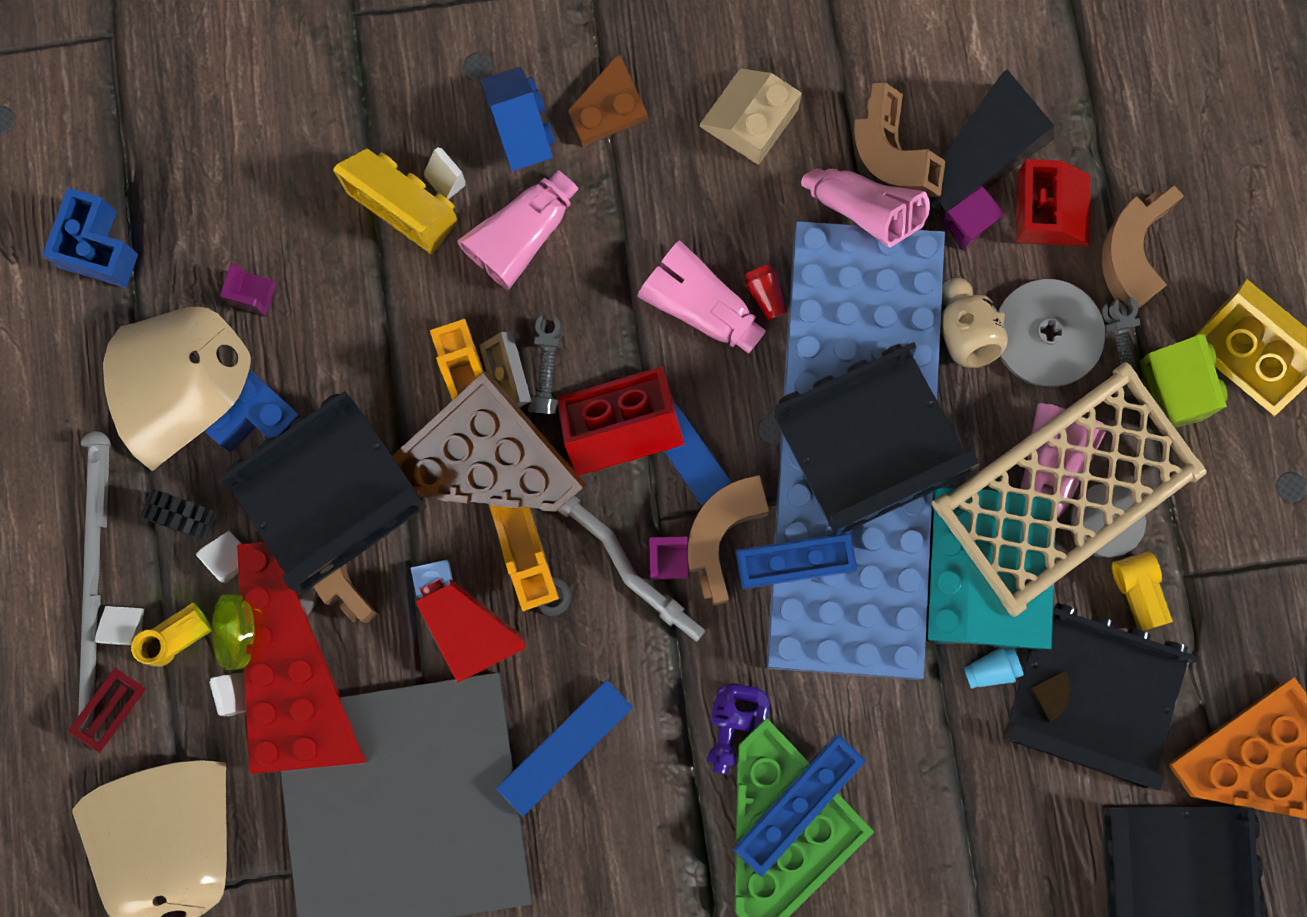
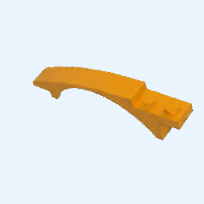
(514, 526)

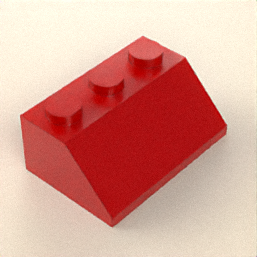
(619, 421)

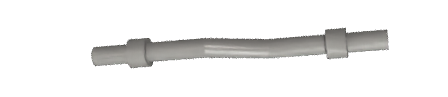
(670, 611)

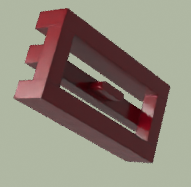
(87, 737)

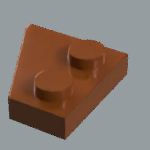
(607, 105)

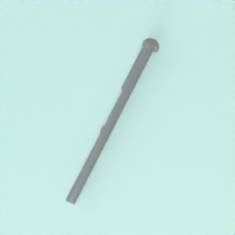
(95, 518)

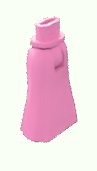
(880, 209)
(517, 231)
(696, 296)
(1049, 455)

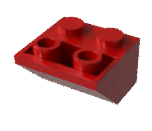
(1052, 204)

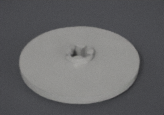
(1070, 315)

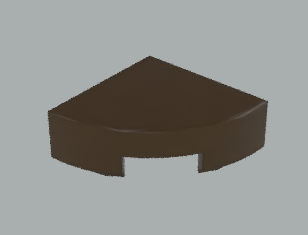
(1052, 695)

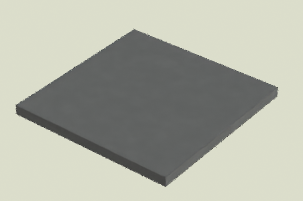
(419, 820)

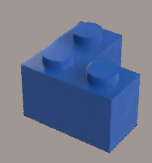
(516, 110)
(82, 242)
(255, 407)

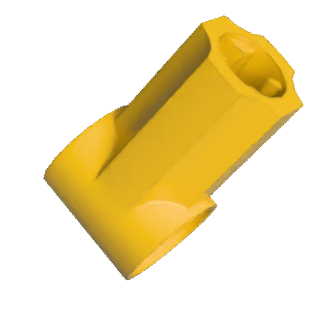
(1139, 580)
(174, 636)

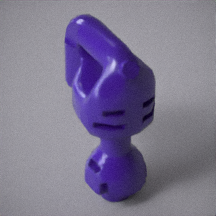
(729, 718)

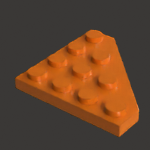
(1254, 756)

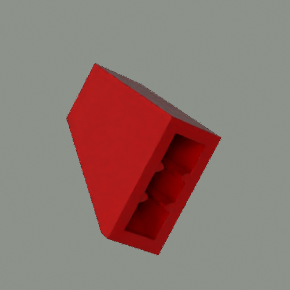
(466, 629)

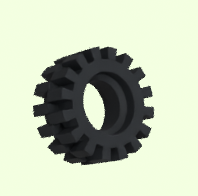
(178, 514)

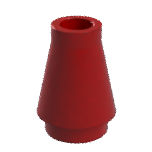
(767, 290)

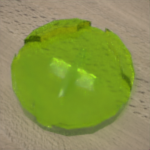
(232, 631)

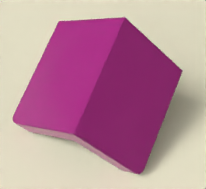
(972, 217)
(247, 291)
(668, 558)

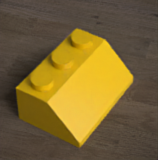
(397, 198)
(1259, 347)

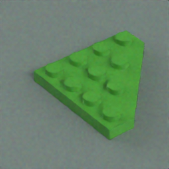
(764, 771)

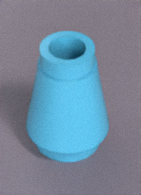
(994, 668)

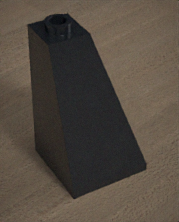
(993, 142)

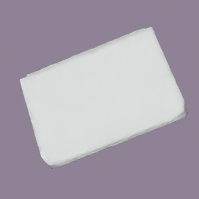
(444, 174)
(221, 556)
(119, 625)
(229, 694)

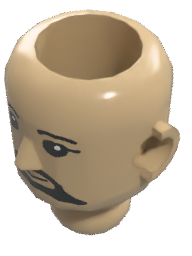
(971, 325)

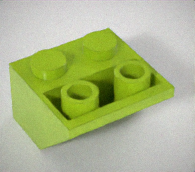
(1185, 381)

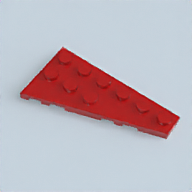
(289, 689)

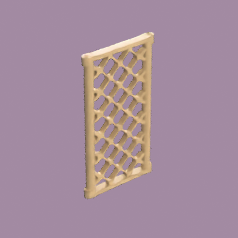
(1191, 472)

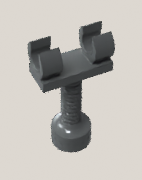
(1120, 327)
(543, 401)

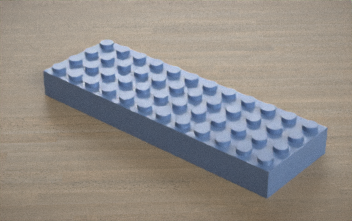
(844, 307)

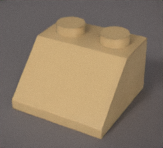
(752, 112)

